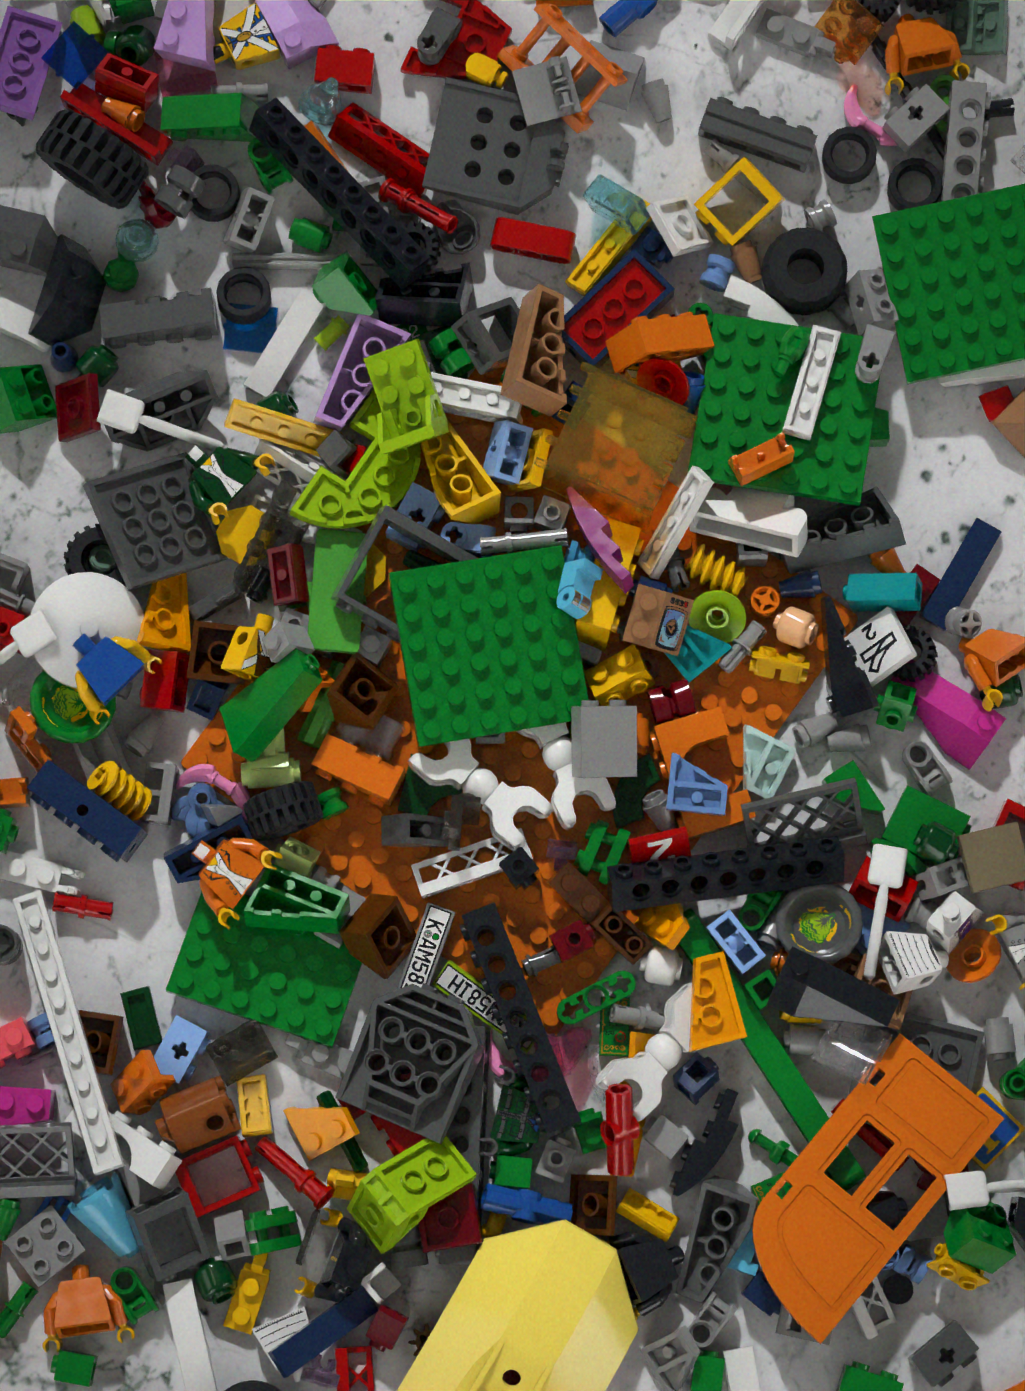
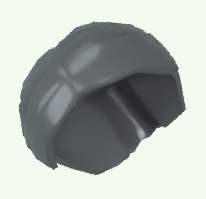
(465, 235)

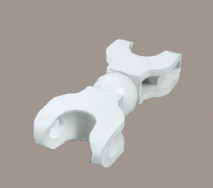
(558, 757)
(498, 800)
(661, 1053)

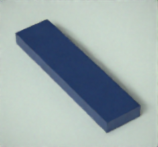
(960, 572)
(322, 1332)

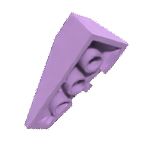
(296, 29)

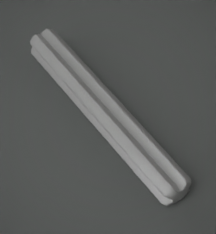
(283, 261)

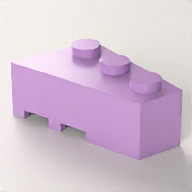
(187, 33)

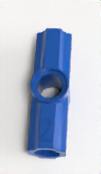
(625, 13)
(524, 1205)

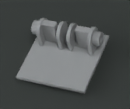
(546, 91)
(45, 1246)

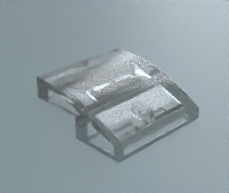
(852, 1049)

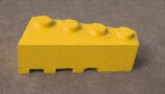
(606, 594)

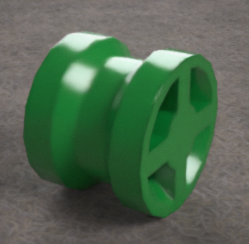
(332, 803)

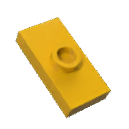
(254, 1105)
(647, 1214)

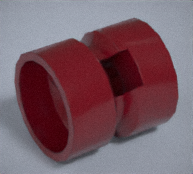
(671, 701)

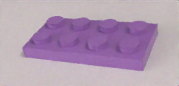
(22, 71)

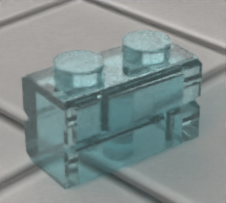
(616, 204)

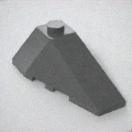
(717, 1231)

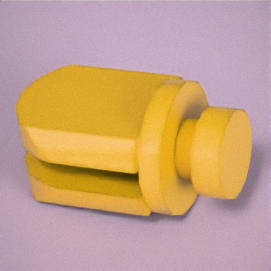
(485, 71)

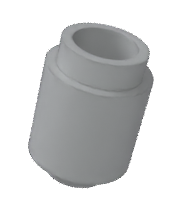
(999, 1038)
(802, 1039)

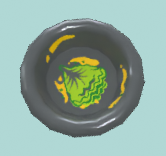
(819, 921)

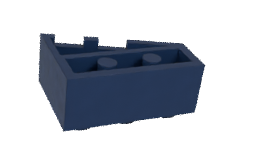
(186, 866)

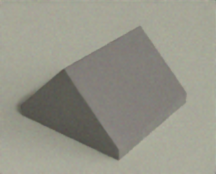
(613, 96)

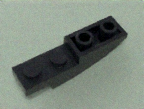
(702, 1156)

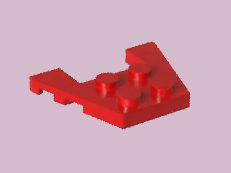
(480, 33)

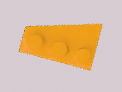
(167, 616)
(713, 1004)

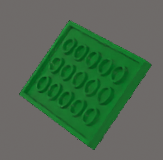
(265, 974)

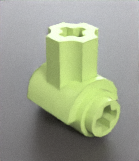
(272, 767)

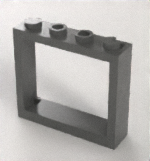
(410, 529)

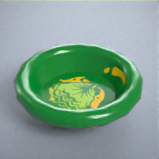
(62, 712)

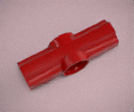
(619, 1129)

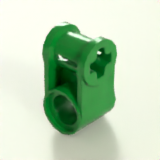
(268, 169)
(761, 905)
(134, 1295)

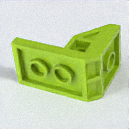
(406, 397)
(404, 1187)

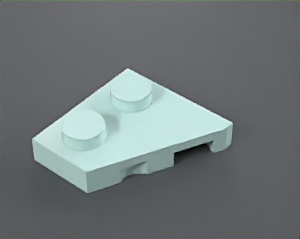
(764, 762)

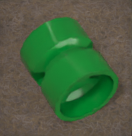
(454, 363)

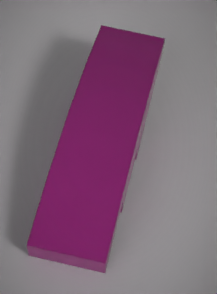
(597, 535)

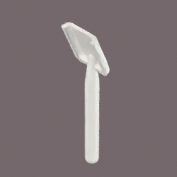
(126, 414)
(29, 636)
(885, 870)
(972, 1189)

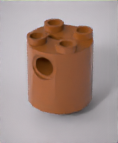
(197, 1115)

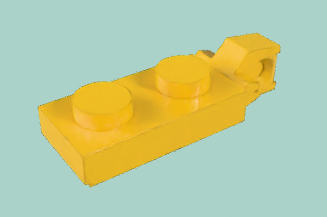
(248, 1295)

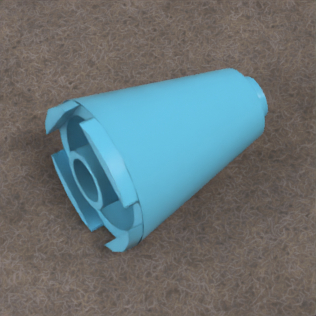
(104, 1215)

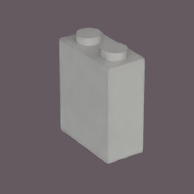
(604, 739)

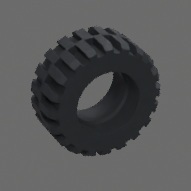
(92, 159)

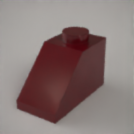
(386, 1328)

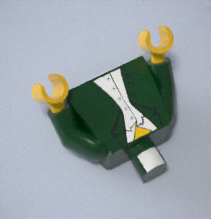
(222, 477)

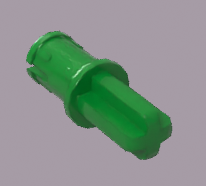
(16, 1307)

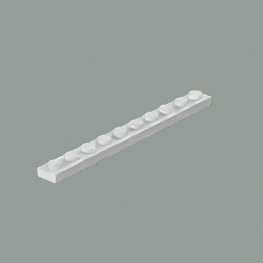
(68, 1033)

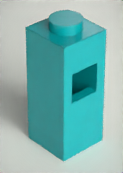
(879, 590)

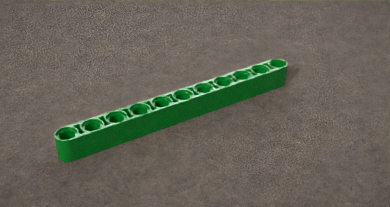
(774, 1061)

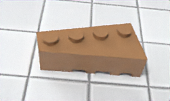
(536, 354)

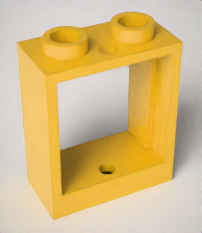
(763, 186)

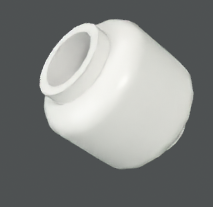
(661, 965)

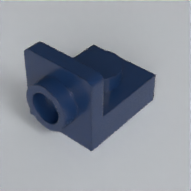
(653, 248)
(207, 698)

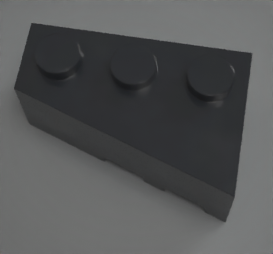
(429, 300)

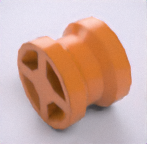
(766, 596)

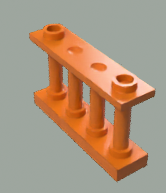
(517, 57)

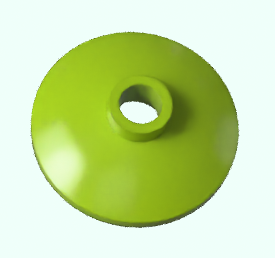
(722, 627)

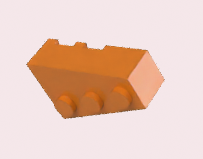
(660, 337)

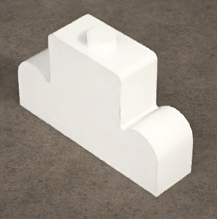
(753, 519)

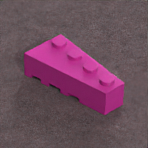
(26, 1105)

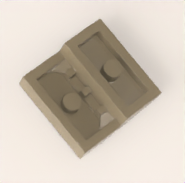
(993, 857)

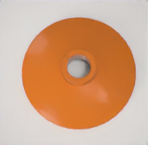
(974, 945)

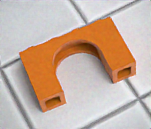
(681, 737)

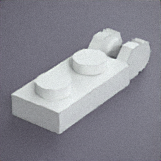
(38, 873)

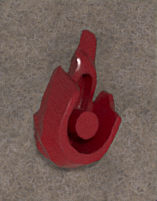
(152, 210)

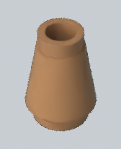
(746, 261)

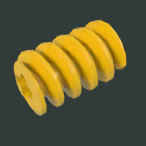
(716, 571)
(121, 789)

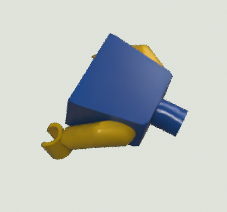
(108, 669)

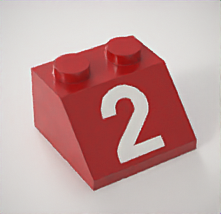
(659, 845)

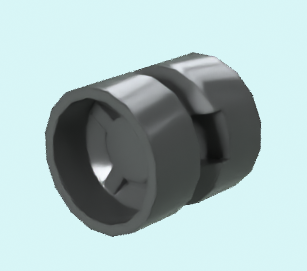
(180, 181)
(10, 945)
(408, 1251)

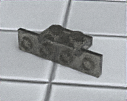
(274, 530)

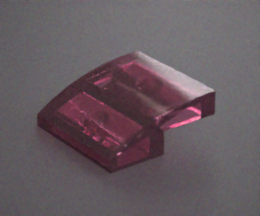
(182, 78)

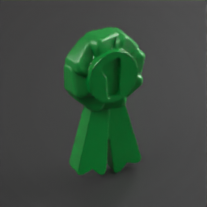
(121, 274)

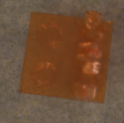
(850, 27)

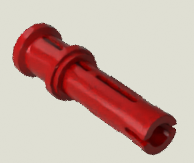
(408, 201)
(304, 1180)

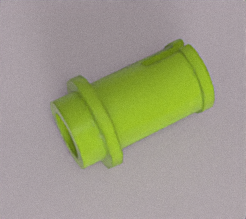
(332, 332)

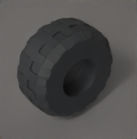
(810, 245)

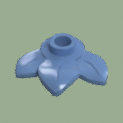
(190, 809)

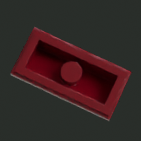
(288, 575)

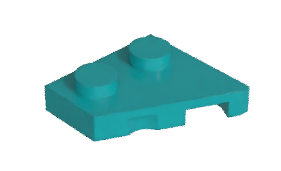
(697, 653)

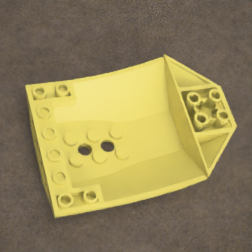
(536, 1305)

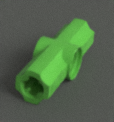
(321, 716)

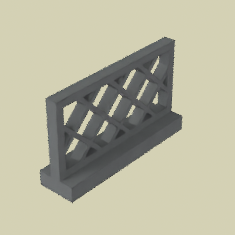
(850, 833)
(38, 1183)

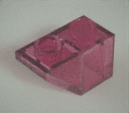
(568, 1049)

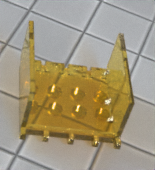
(616, 446)

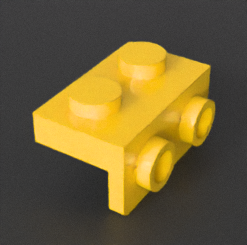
(619, 676)

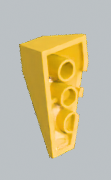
(459, 479)

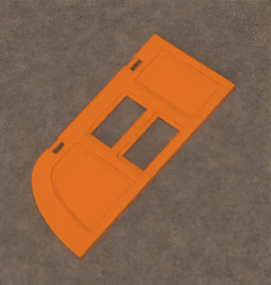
(821, 1241)

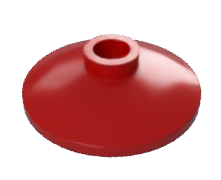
(664, 379)

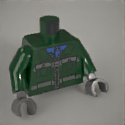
(514, 1122)

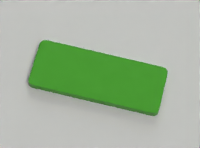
(327, 625)

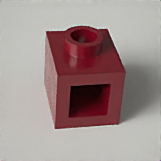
(573, 940)

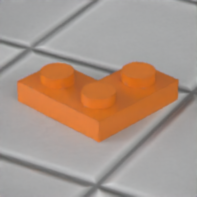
(22, 730)

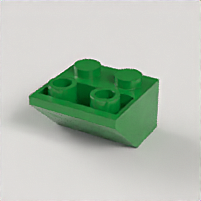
(24, 398)
(980, 1237)

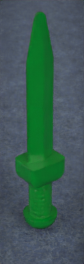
(778, 1151)

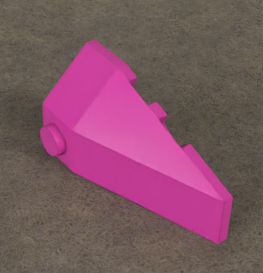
(953, 717)

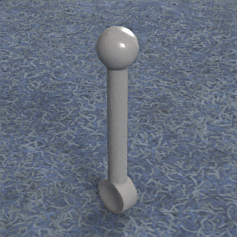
(29, 1059)

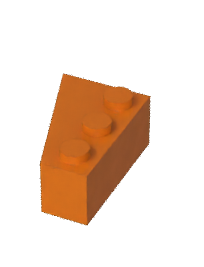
(358, 771)

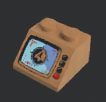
(658, 619)

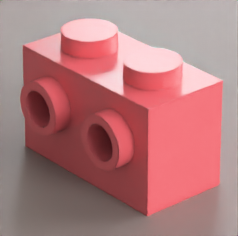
(15, 1041)

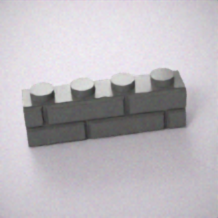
(757, 134)

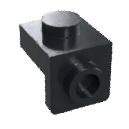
(520, 869)

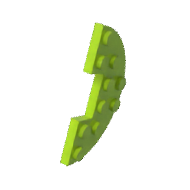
(371, 485)

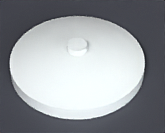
(82, 605)

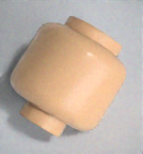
(795, 627)

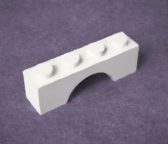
(148, 1159)

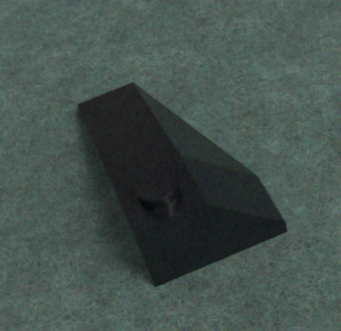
(845, 683)
(821, 991)

